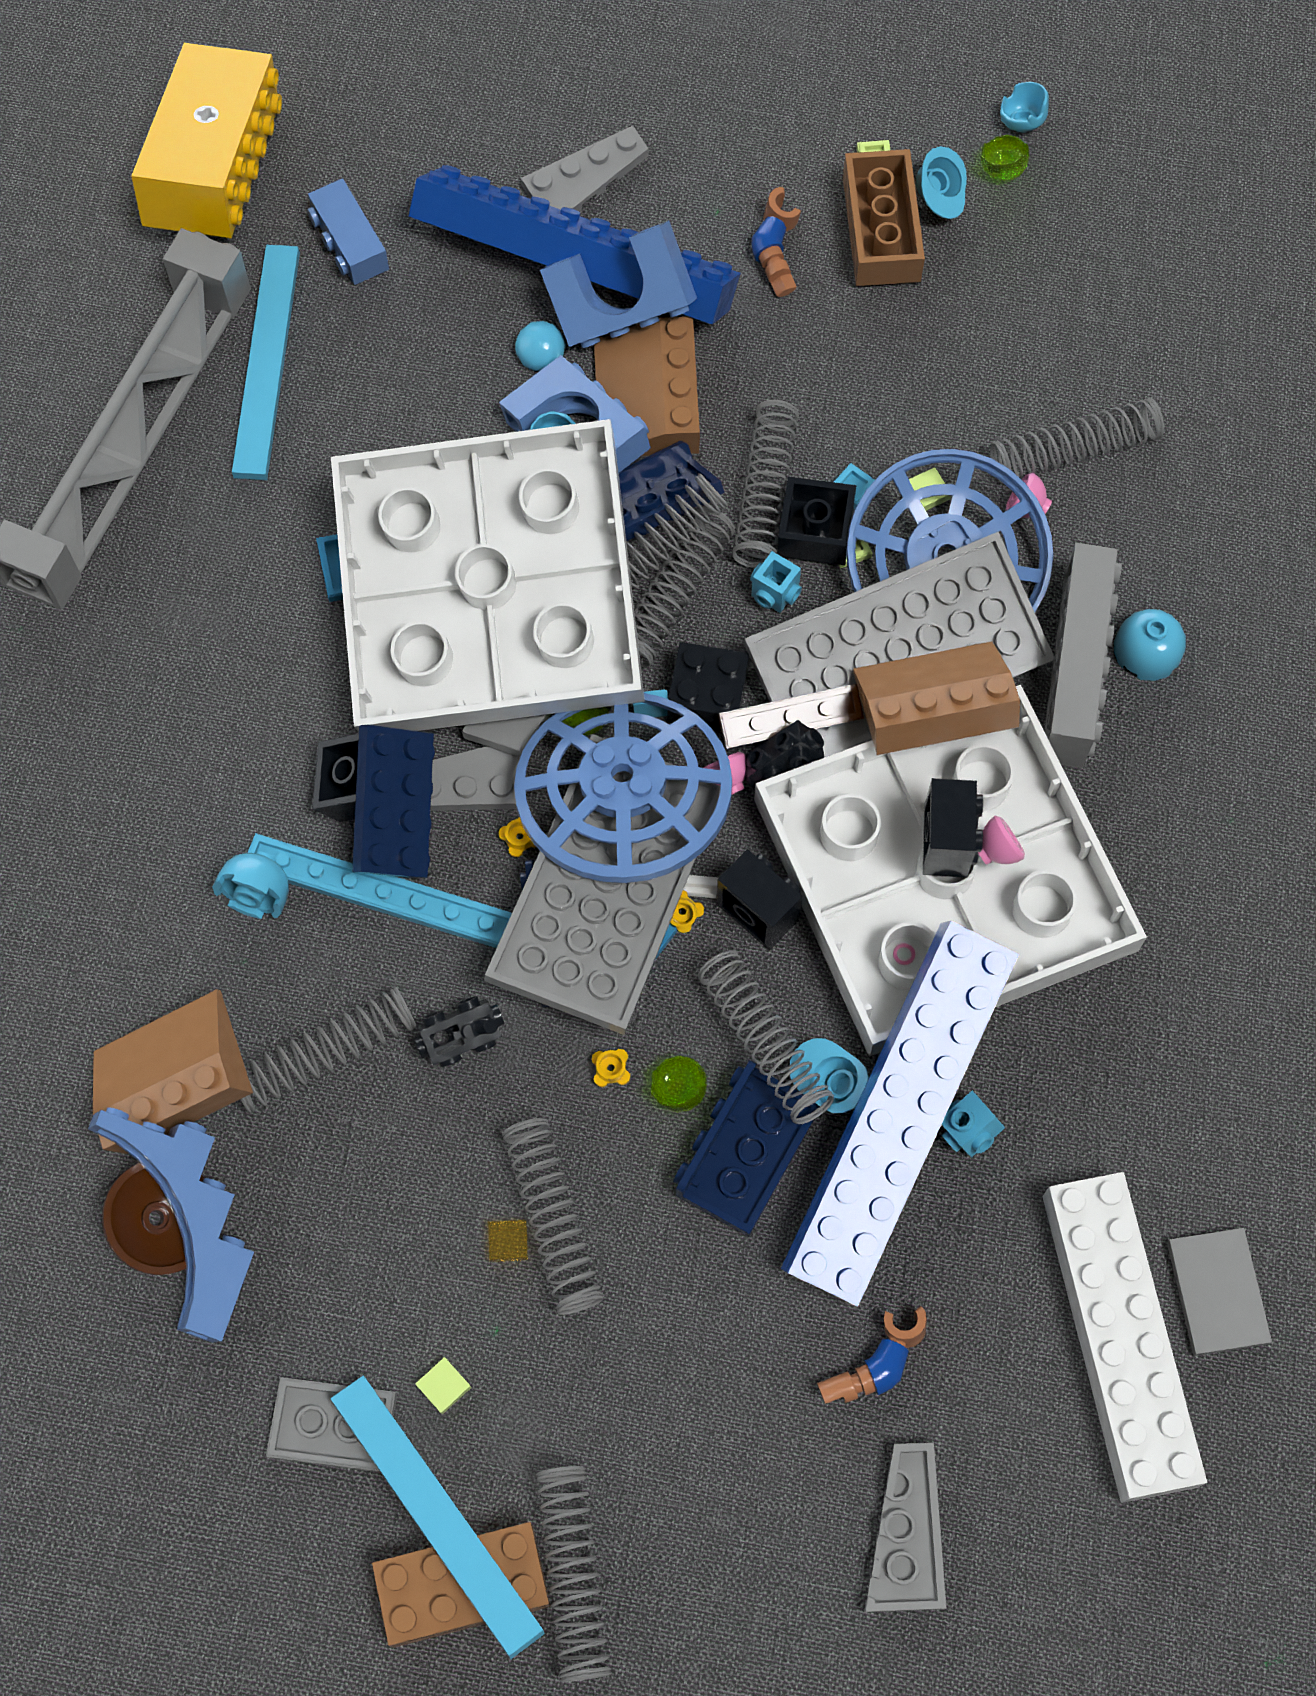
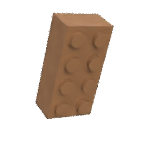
(883, 217)
(425, 1601)

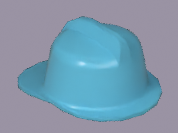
(943, 182)
(837, 1070)

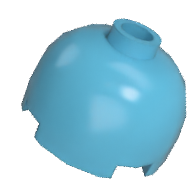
(1150, 644)
(253, 884)

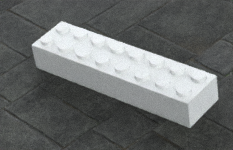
(1123, 1338)

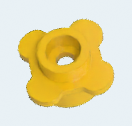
(509, 833)
(693, 910)
(603, 1060)

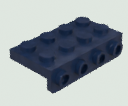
(655, 482)
(393, 802)
(743, 1151)

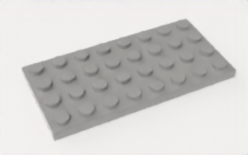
(928, 609)
(590, 940)

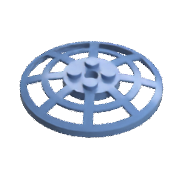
(950, 528)
(626, 798)

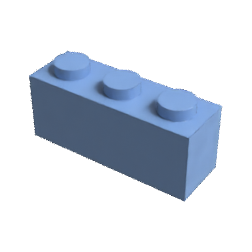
(347, 232)

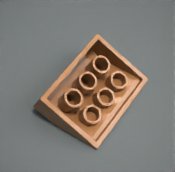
(654, 379)
(938, 697)
(172, 1068)

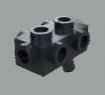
(783, 752)
(470, 1027)

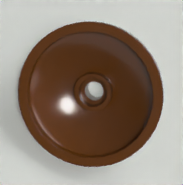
(128, 1228)

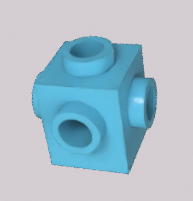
(775, 582)
(970, 1125)

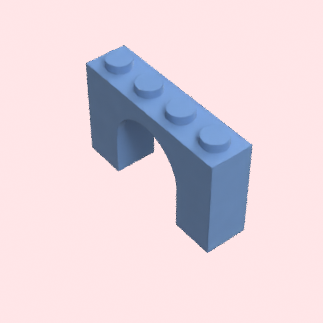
(588, 317)
(567, 390)

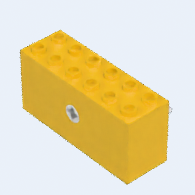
(207, 140)

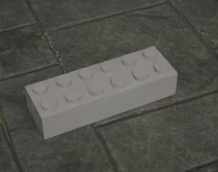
(1081, 653)

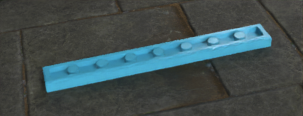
(266, 363)
(386, 893)
(438, 1518)

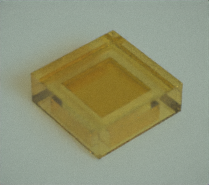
(508, 1240)

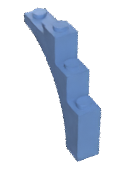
(176, 1162)

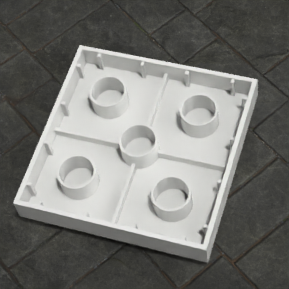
(486, 578)
(856, 853)

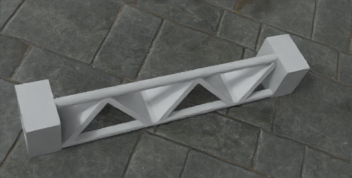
(52, 555)

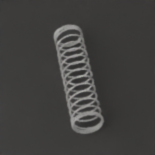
(1157, 415)
(771, 424)
(710, 492)
(706, 530)
(402, 1011)
(808, 1098)
(589, 1295)
(562, 1476)

